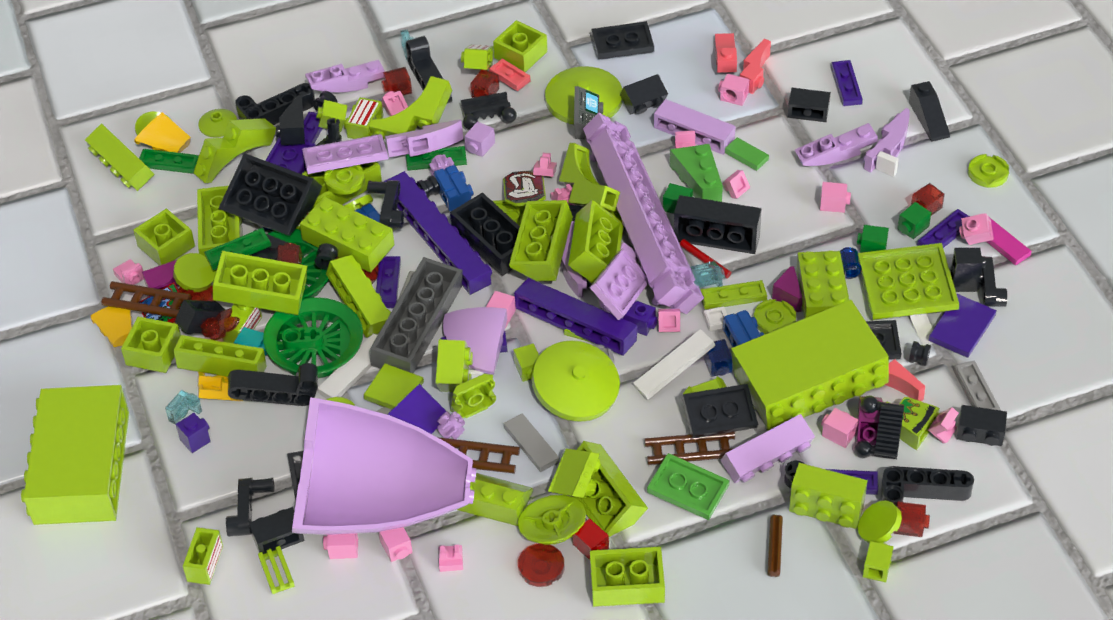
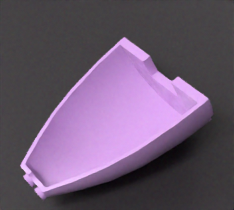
(374, 473)

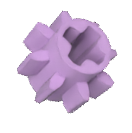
(440, 162)
(451, 425)

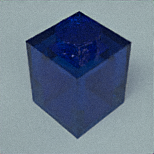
(719, 359)

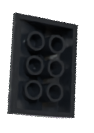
(270, 195)

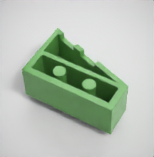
(698, 170)

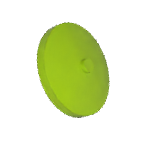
(561, 91)
(575, 381)

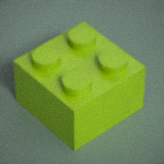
(520, 45)
(164, 237)
(151, 344)
(453, 364)

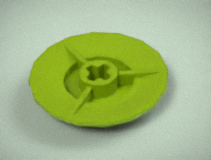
(552, 519)

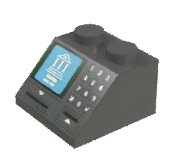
(585, 109)

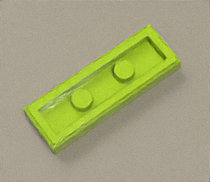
(734, 294)

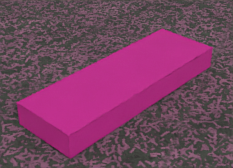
(1008, 244)

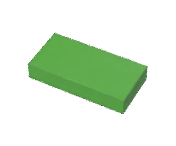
(746, 153)

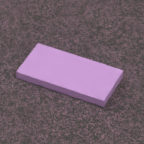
(345, 153)
(620, 283)

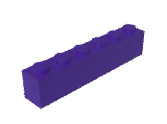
(575, 316)

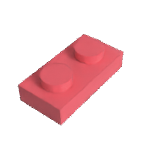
(510, 74)

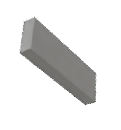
(975, 385)
(531, 442)

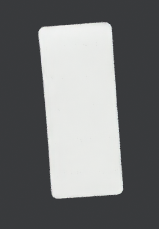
(922, 327)

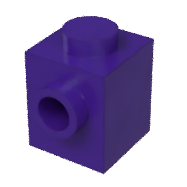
(643, 316)
(193, 432)

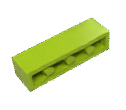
(117, 155)
(358, 293)
(217, 356)

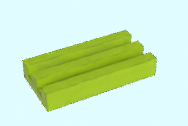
(270, 555)

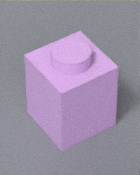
(479, 139)

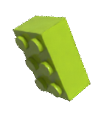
(827, 495)
(627, 576)

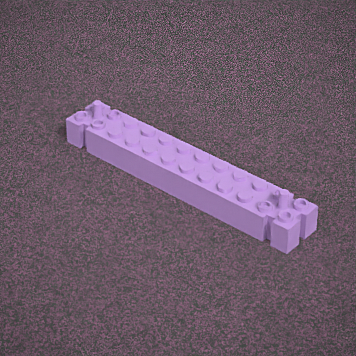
(643, 215)

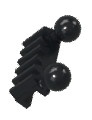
(487, 105)
(888, 429)

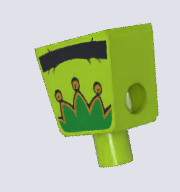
(916, 421)

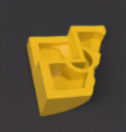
(163, 135)
(114, 324)
(213, 387)

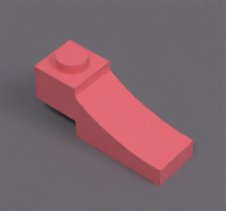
(725, 53)
(753, 65)
(905, 382)

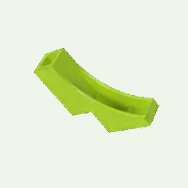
(423, 112)
(238, 138)
(585, 188)

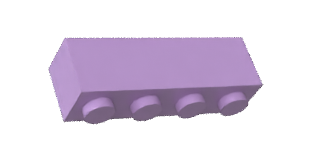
(708, 130)
(767, 449)

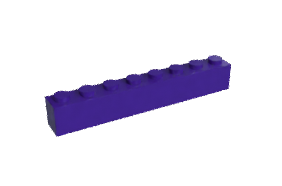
(441, 235)

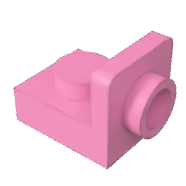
(394, 102)
(684, 139)
(129, 272)
(944, 425)

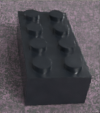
(717, 224)
(487, 231)

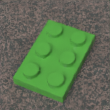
(688, 486)

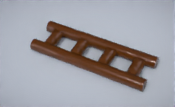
(139, 291)
(680, 440)
(485, 448)

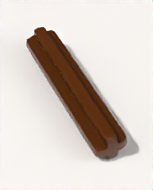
(775, 545)

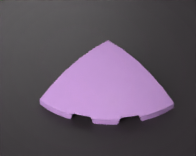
(481, 330)

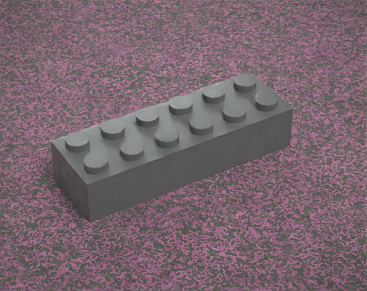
(416, 316)

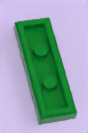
(169, 161)
(422, 161)
(243, 245)

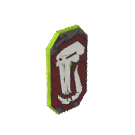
(523, 187)

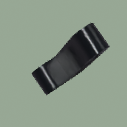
(421, 62)
(275, 106)
(275, 387)
(925, 484)

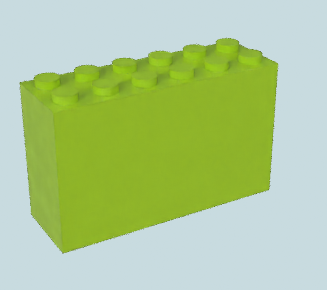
(811, 364)
(76, 455)

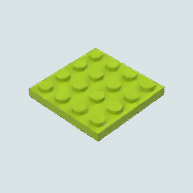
(908, 281)

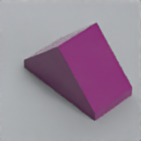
(788, 289)

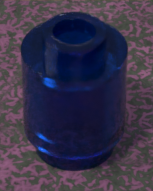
(850, 262)

